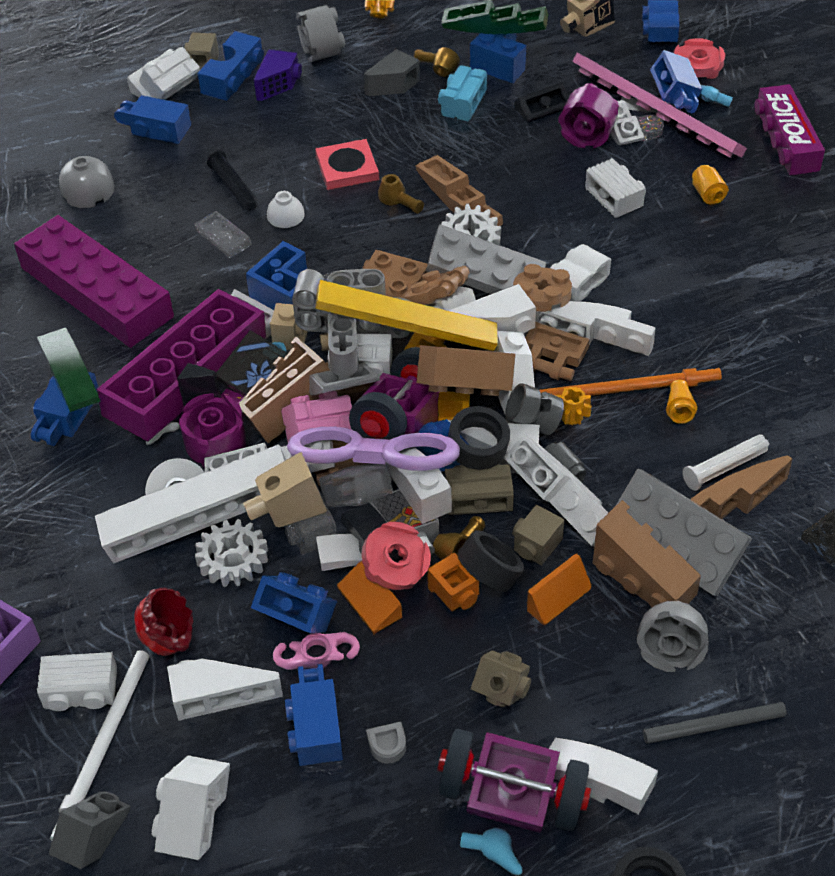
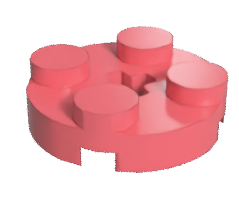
(710, 58)
(383, 569)

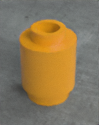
(709, 184)

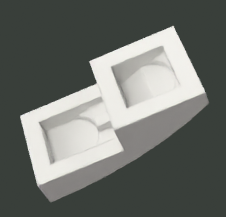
(338, 551)

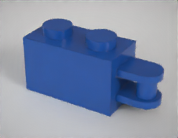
(676, 81)
(155, 118)
(54, 416)
(314, 717)

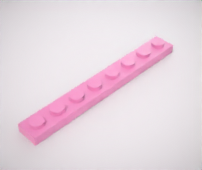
(665, 111)

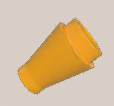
(681, 404)

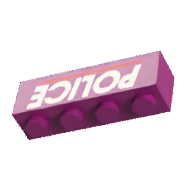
(789, 129)

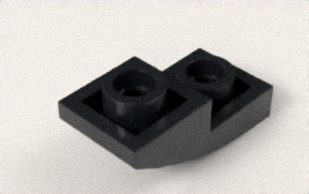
(362, 522)

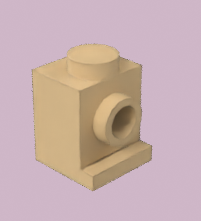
(284, 326)

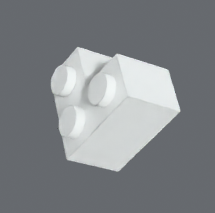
(188, 806)

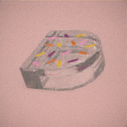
(651, 126)

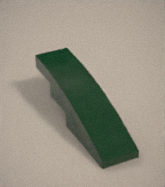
(486, 19)
(68, 369)

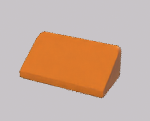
(558, 590)
(370, 600)

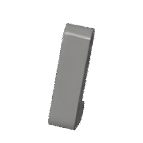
(317, 320)
(343, 329)

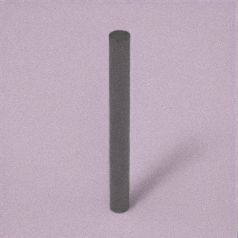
(714, 722)

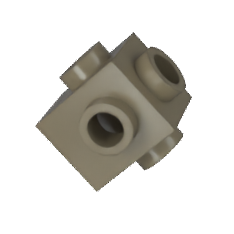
(501, 678)

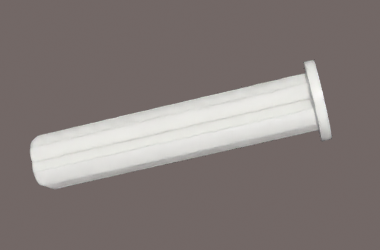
(724, 461)

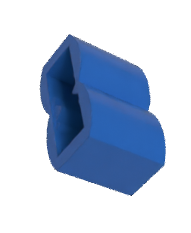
(661, 20)

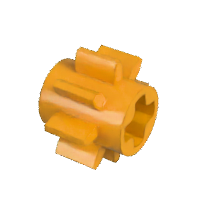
(379, 8)
(575, 405)

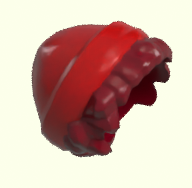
(164, 622)

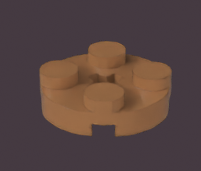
(555, 286)

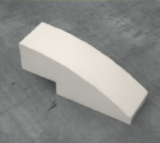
(609, 774)

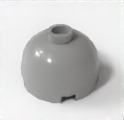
(85, 182)
(673, 636)

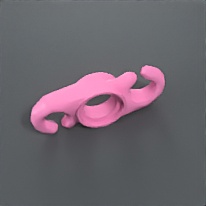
(328, 641)

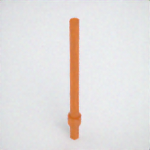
(690, 375)

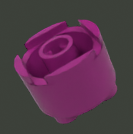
(588, 116)
(212, 426)

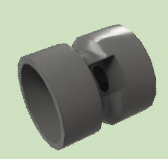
(530, 406)

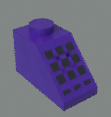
(276, 74)

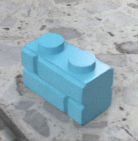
(463, 93)

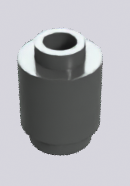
(567, 459)

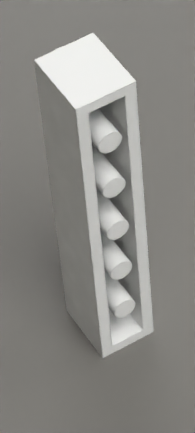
(183, 506)

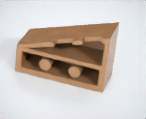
(465, 370)
(288, 380)
(640, 562)

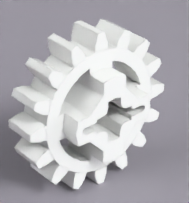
(478, 222)
(231, 553)

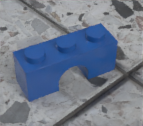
(241, 57)

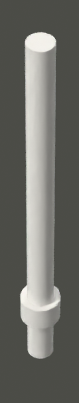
(106, 733)

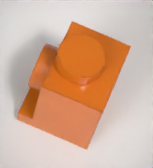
(453, 583)

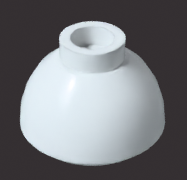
(285, 210)

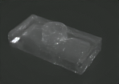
(223, 234)

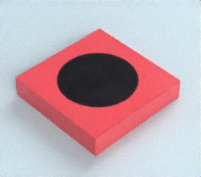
(347, 164)

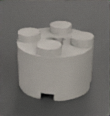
(320, 33)

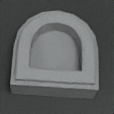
(387, 742)

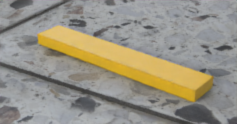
(406, 315)

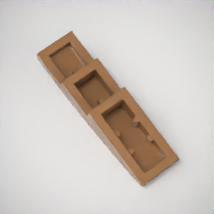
(453, 186)
(744, 488)

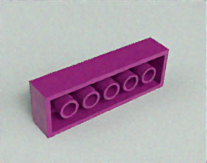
(94, 280)
(146, 390)

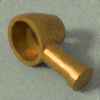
(444, 60)
(393, 192)
(448, 543)

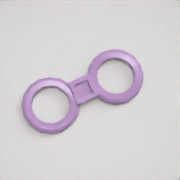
(374, 450)

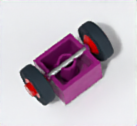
(396, 402)
(513, 781)

